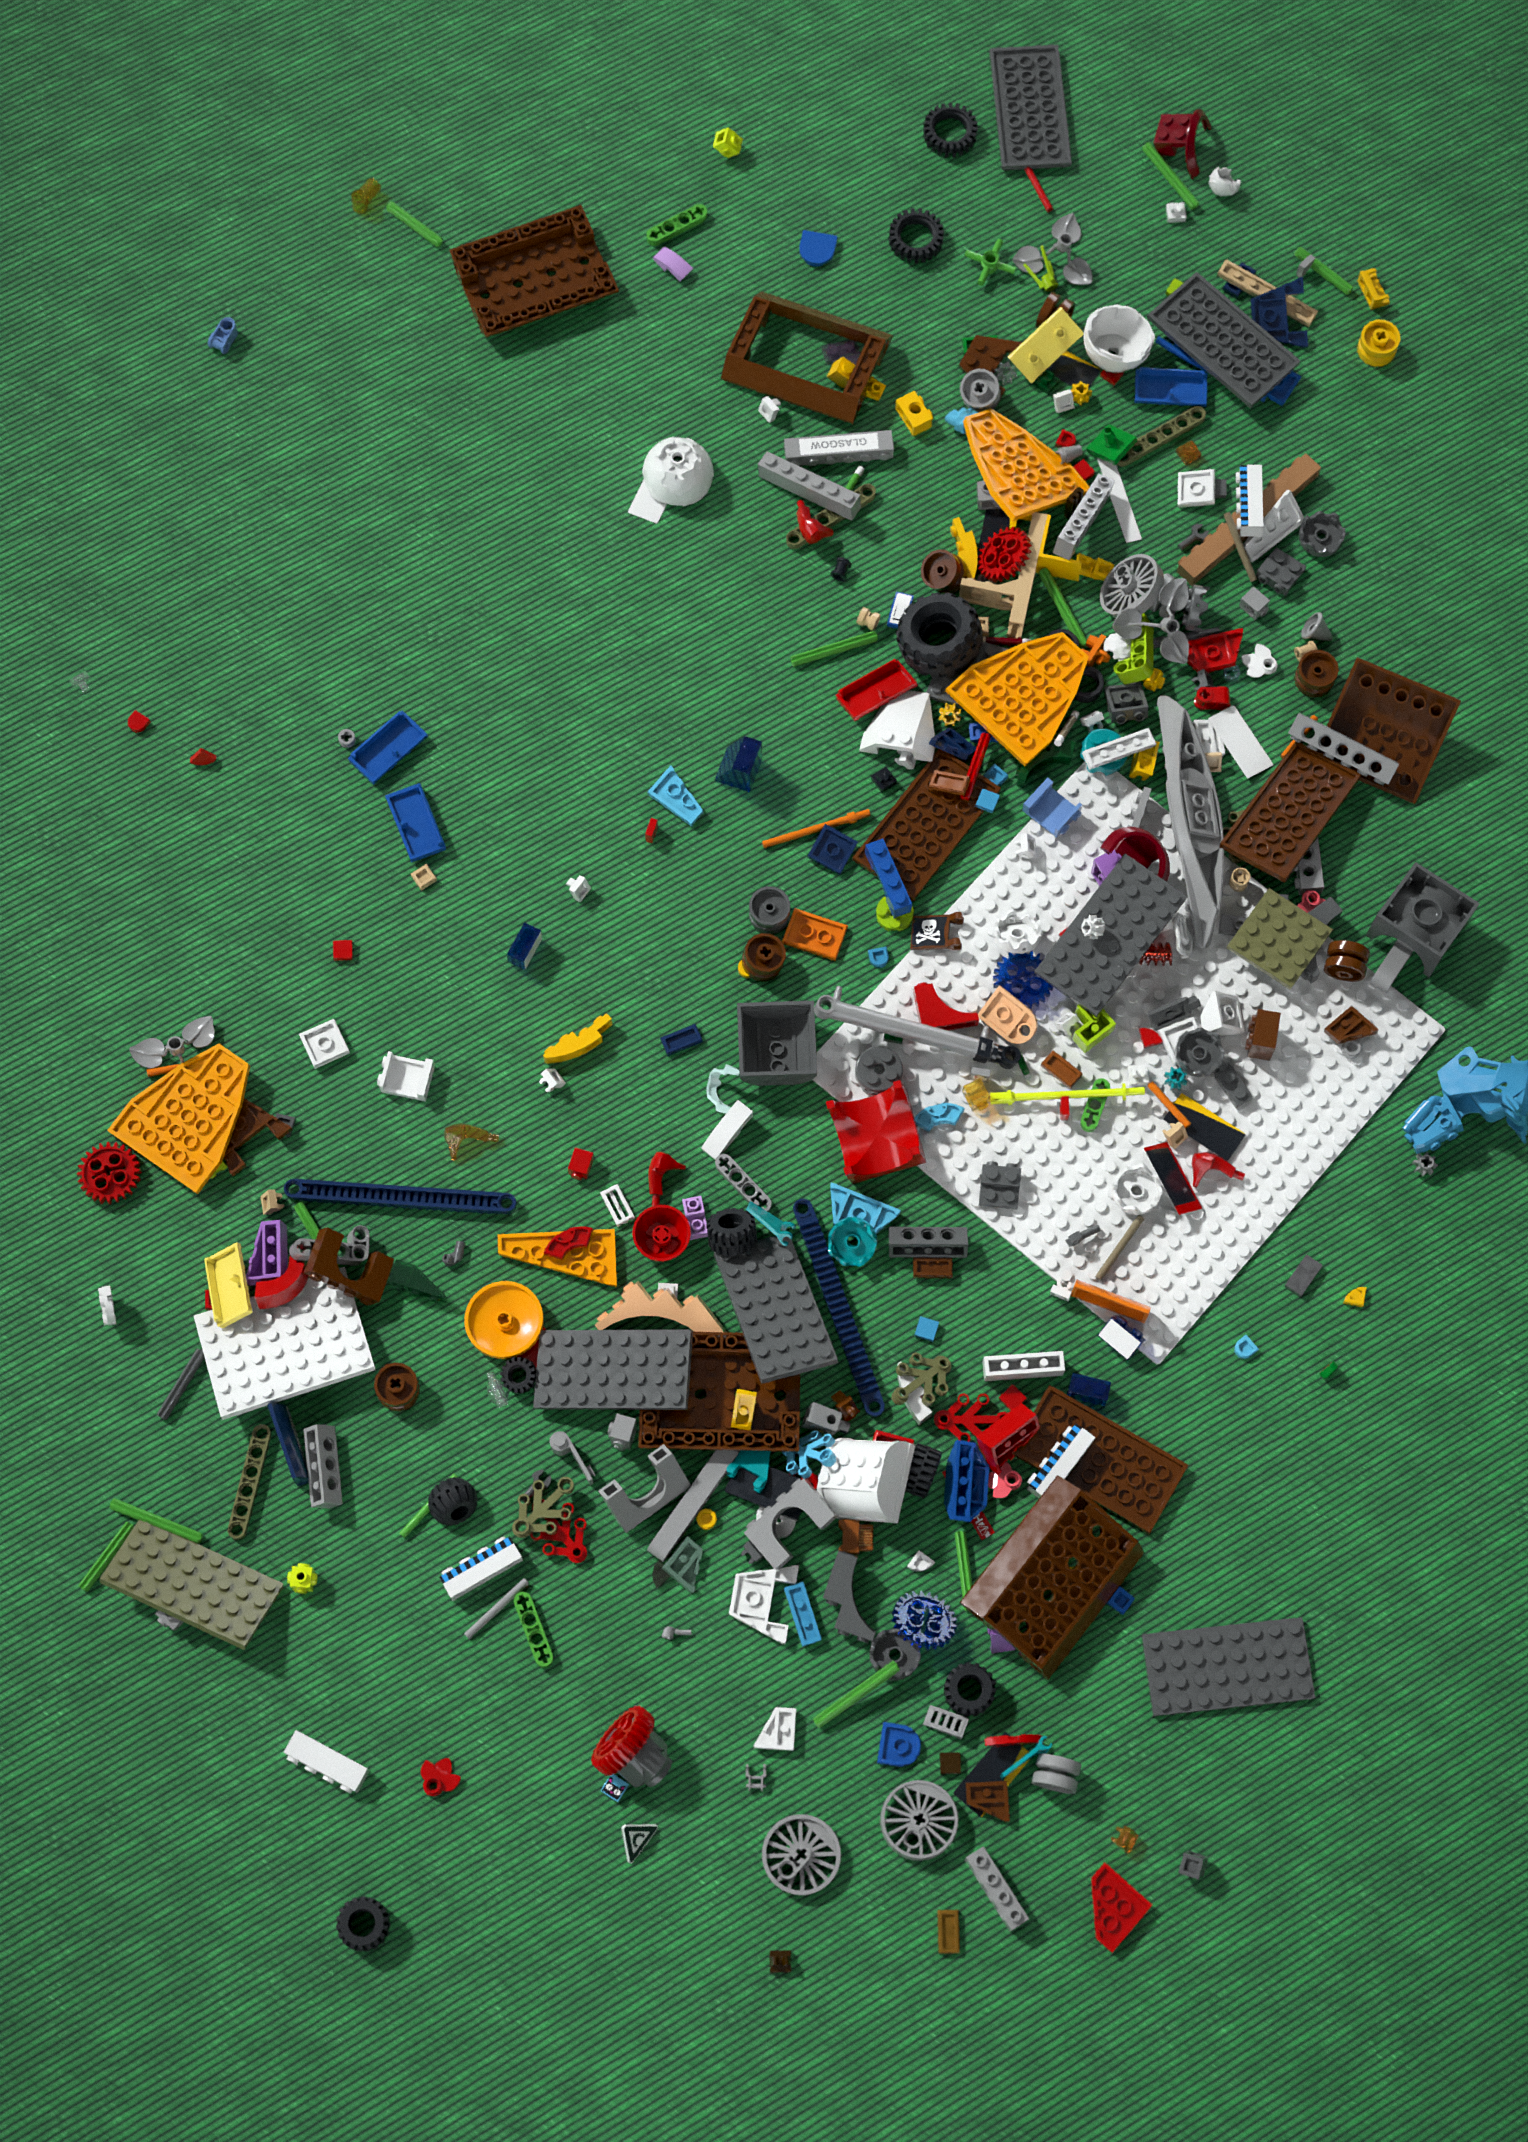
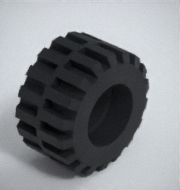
(731, 1232)
(922, 1470)
(974, 1672)
(345, 1919)

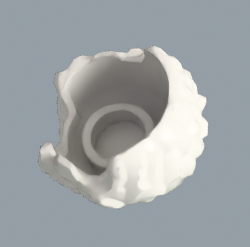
(1222, 182)
(1119, 646)

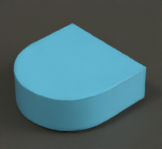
(1245, 1348)

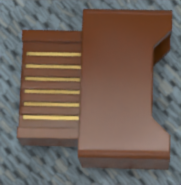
(855, 1537)

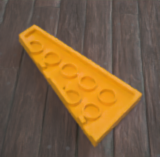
(591, 1263)

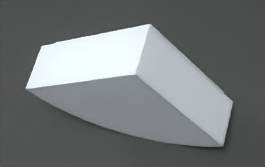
(920, 1562)

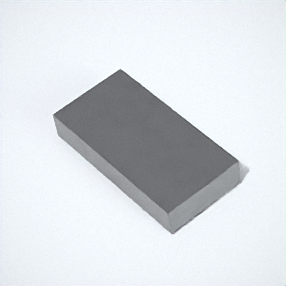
(1303, 1275)

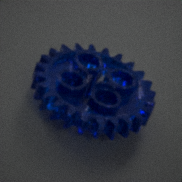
(1019, 963)
(938, 1623)

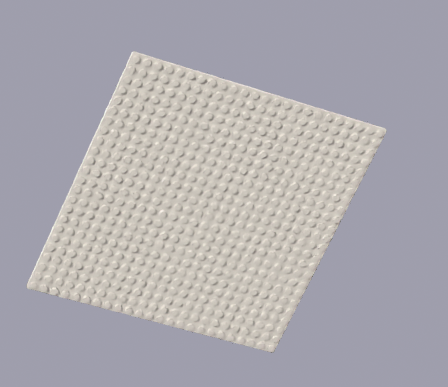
(1295, 1126)

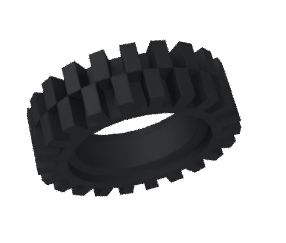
(950, 112)
(916, 218)

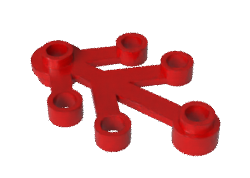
(967, 1419)
(563, 1535)

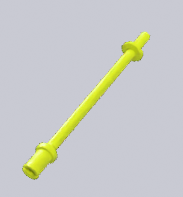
(1010, 1097)

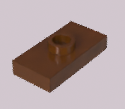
(932, 1268)

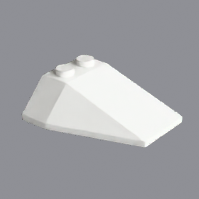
(902, 726)

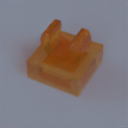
(1188, 452)
(1126, 1839)

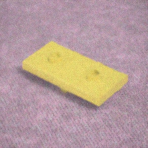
(1045, 345)
(228, 1285)

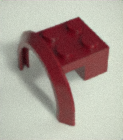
(1180, 131)
(1140, 846)

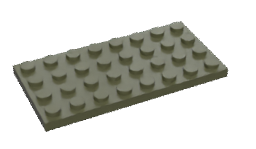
(192, 1583)

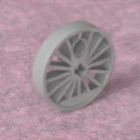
(1134, 577)
(929, 1790)
(822, 1832)

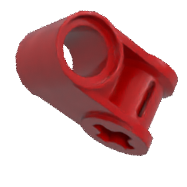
(1214, 698)

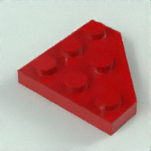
(1115, 1907)

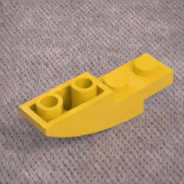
(965, 546)
(572, 1046)

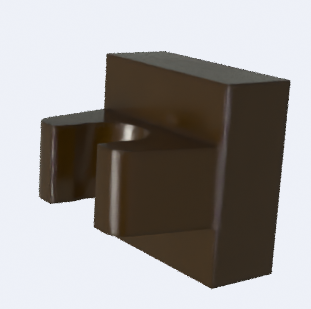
(780, 1961)

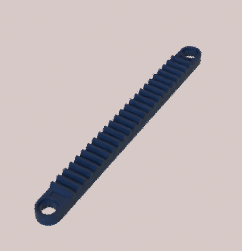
(400, 1196)
(838, 1308)

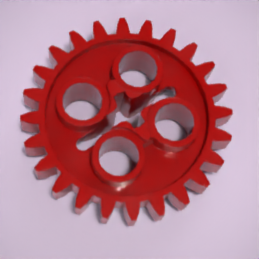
(1004, 554)
(105, 1156)

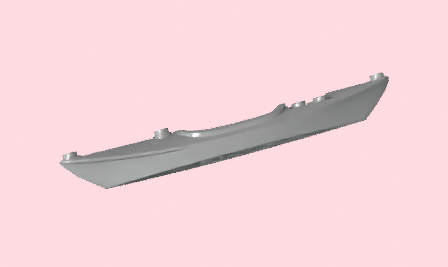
(1193, 816)

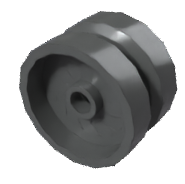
(769, 910)

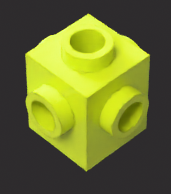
(727, 142)
(307, 1583)

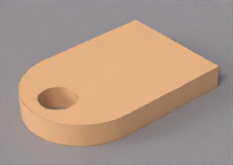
(1007, 1016)

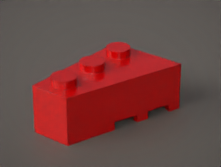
(1006, 1436)

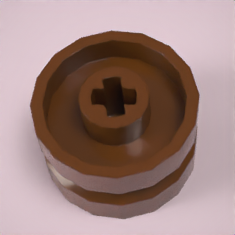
(1051, 304)
(943, 571)
(1316, 673)
(763, 957)
(1346, 961)
(391, 1396)

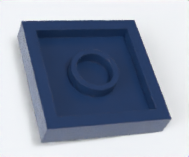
(832, 849)

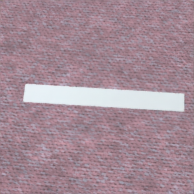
(1120, 502)

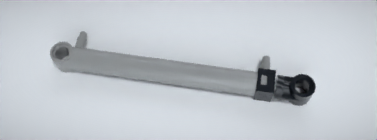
(980, 1049)

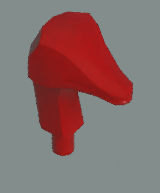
(811, 528)
(1206, 1161)
(659, 1165)

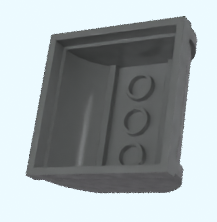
(777, 1042)

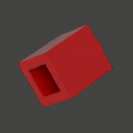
(580, 1164)

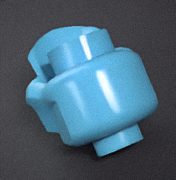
(956, 418)

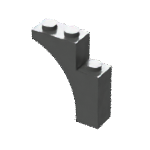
(1327, 913)
(841, 1591)

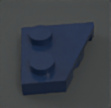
(953, 743)

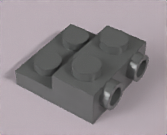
(1280, 571)
(1126, 702)
(1000, 1185)

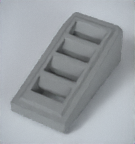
(927, 1722)

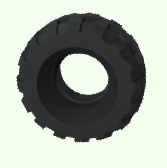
(937, 614)

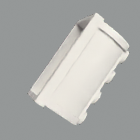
(866, 1479)

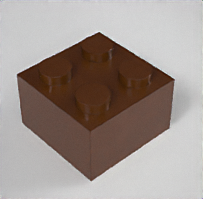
(1262, 1034)

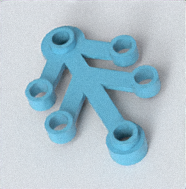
(826, 1456)

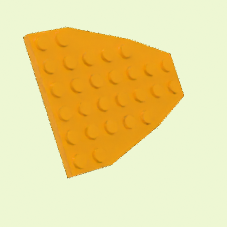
(1018, 467)
(1023, 692)
(187, 1116)

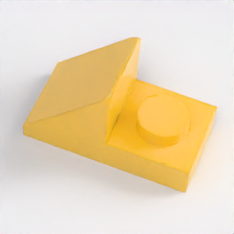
(743, 1409)

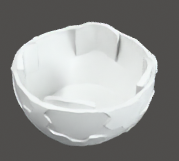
(1120, 331)
(681, 481)

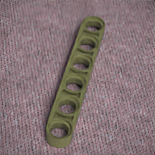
(1162, 438)
(832, 518)
(246, 1481)

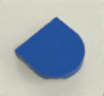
(817, 247)
(898, 1745)

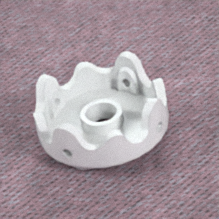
(1012, 925)
(1139, 1177)

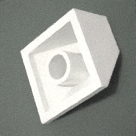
(1222, 1015)

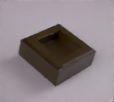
(950, 1763)

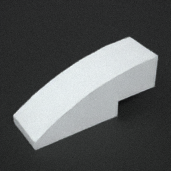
(727, 1130)
(914, 1403)

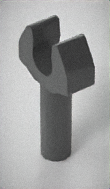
(1195, 536)
(1078, 1236)
(536, 1475)

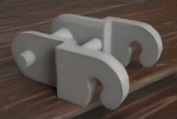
(756, 1777)

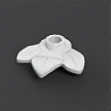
(1257, 662)

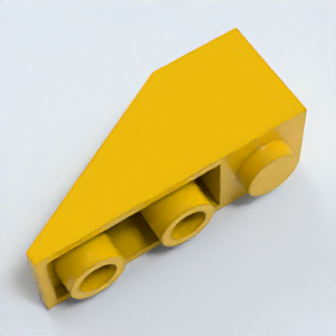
(841, 372)

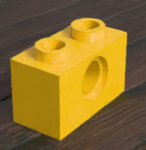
(915, 422)

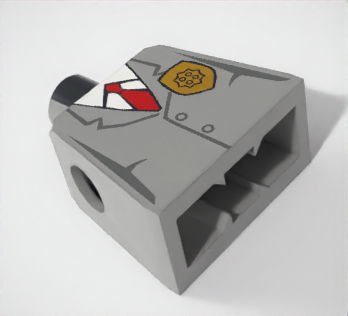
(817, 1416)

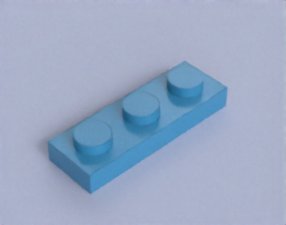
(802, 1614)

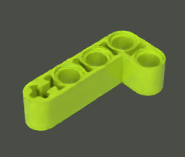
(1141, 662)

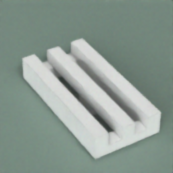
(624, 1219)

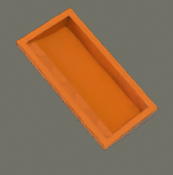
(1110, 1301)

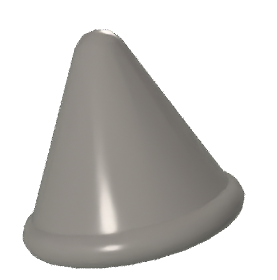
(1316, 628)

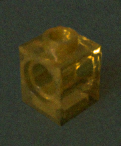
(976, 1095)

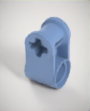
(223, 338)

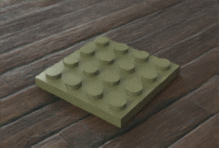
(1279, 938)

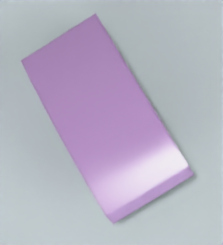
(674, 263)
(695, 1215)

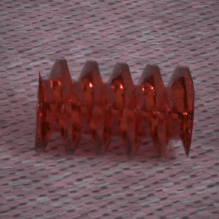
(1158, 954)

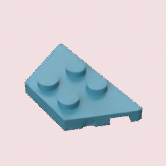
(853, 1204)

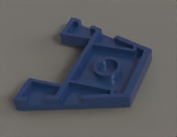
(1271, 313)

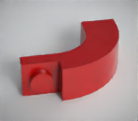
(283, 1289)

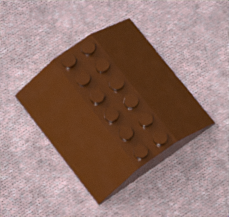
(1395, 720)

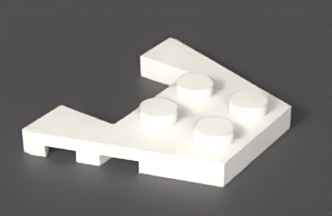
(753, 1599)

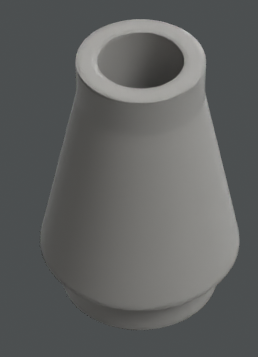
(1069, 453)

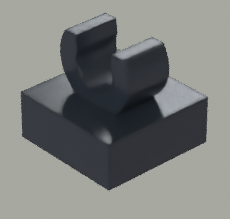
(883, 779)

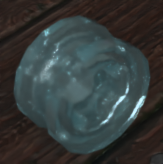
(1231, 679)

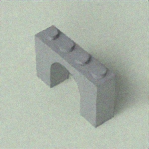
(669, 1484)
(763, 1531)

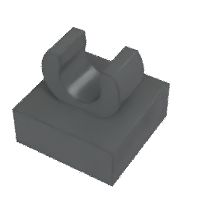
(1204, 678)
(753, 1551)

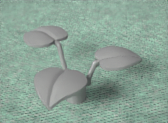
(1066, 232)
(1176, 645)
(150, 1051)

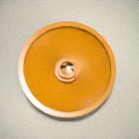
(504, 1319)

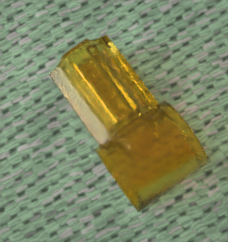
(363, 196)

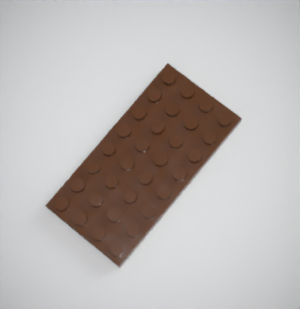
(1290, 811)
(927, 824)
(1118, 1467)

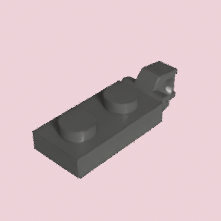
(1173, 1012)
(1232, 1084)

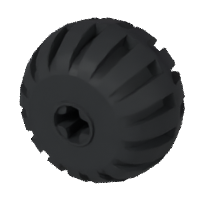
(452, 1501)

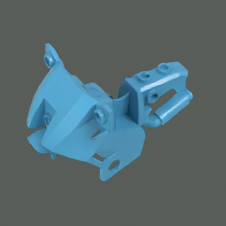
(1471, 1091)

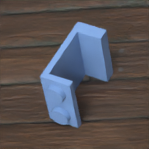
(1051, 809)

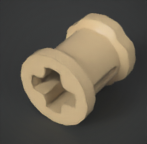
(1299, 652)

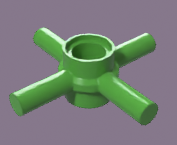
(989, 268)

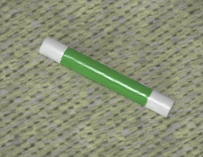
(855, 478)

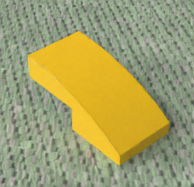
(1093, 568)

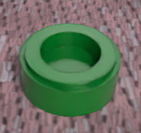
(1328, 1370)

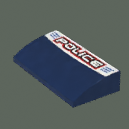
(289, 1442)

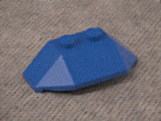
(966, 1482)

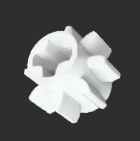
(1093, 927)

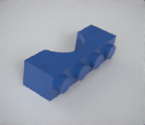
(893, 887)

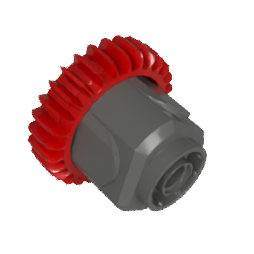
(633, 1750)

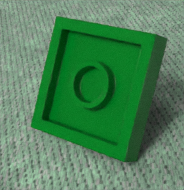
(1111, 444)

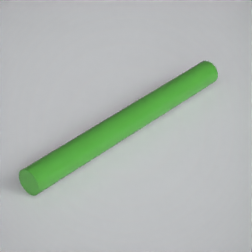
(417, 1518)

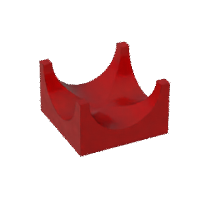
(877, 1134)

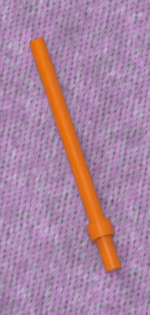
(851, 818)

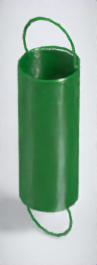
(1023, 1066)

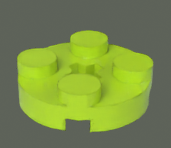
(888, 922)

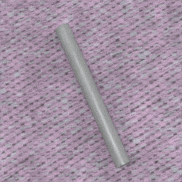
(496, 1608)

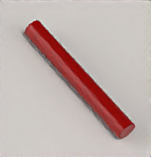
(1038, 189)

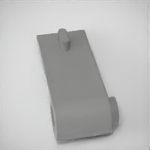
(562, 1445)

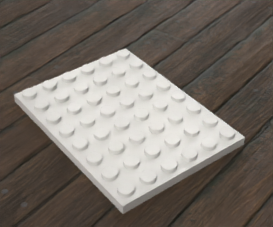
(284, 1349)

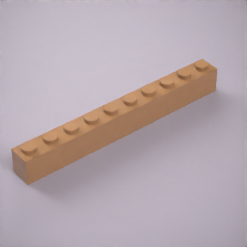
(1221, 544)

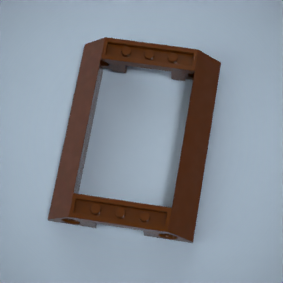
(792, 389)

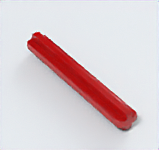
(976, 763)

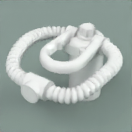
(1182, 934)

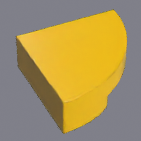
(1356, 1297)

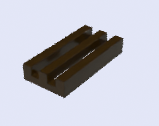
(1072, 503)

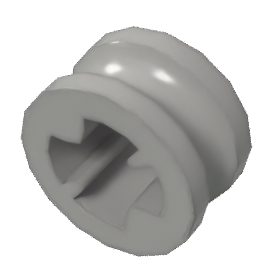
(351, 741)

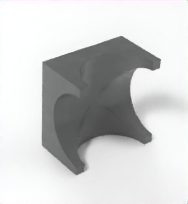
(1424, 915)

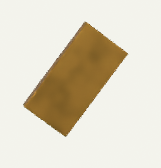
(948, 1931)

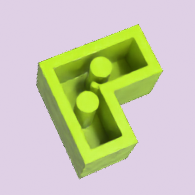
(1093, 1030)

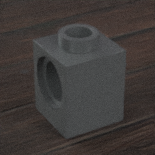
(1193, 1865)

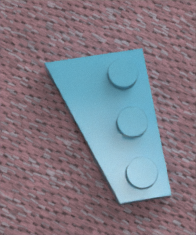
(674, 796)

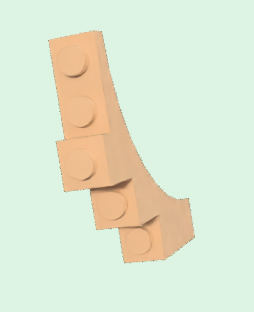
(638, 1302)

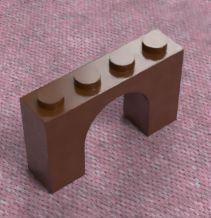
(323, 1267)

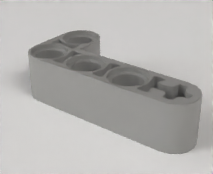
(1391, 965)
(347, 1249)

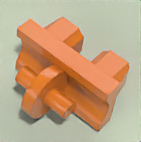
(1097, 652)

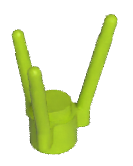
(1048, 280)

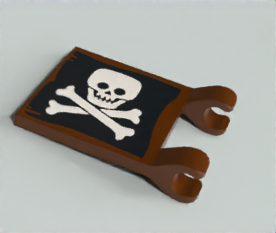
(933, 932)

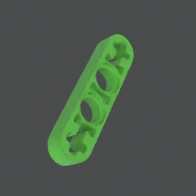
(675, 223)
(534, 1629)

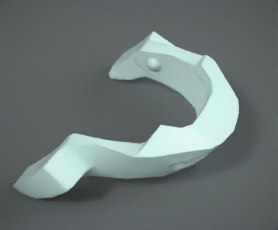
(714, 1081)

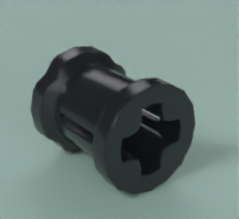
(841, 568)

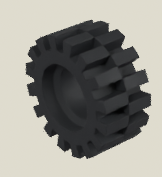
(508, 1370)

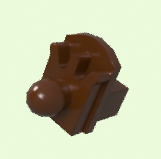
(845, 1405)

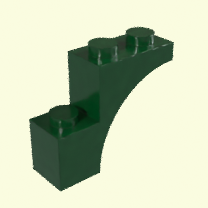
(1053, 755)

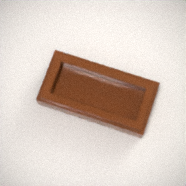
(949, 782)
(1061, 1069)

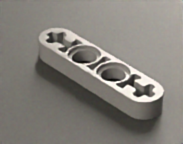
(744, 1183)

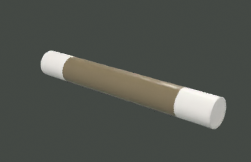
(1066, 728)

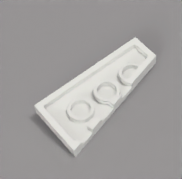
(1277, 524)

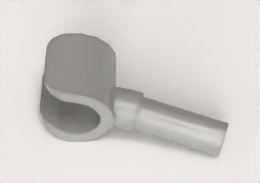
(669, 1631)

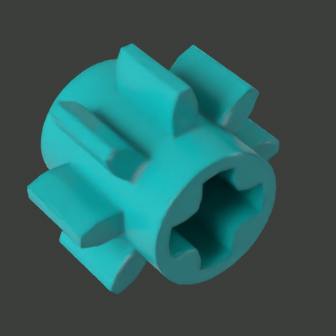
(1173, 1083)

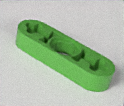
(1085, 1116)

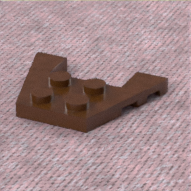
(987, 354)
(249, 1123)

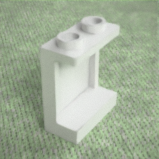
(406, 1077)

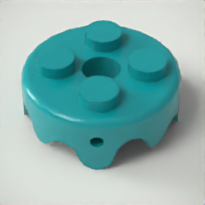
(1098, 738)
(846, 1253)

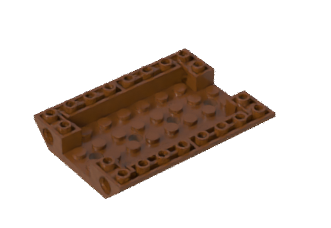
(526, 257)
(720, 1367)
(1037, 1560)

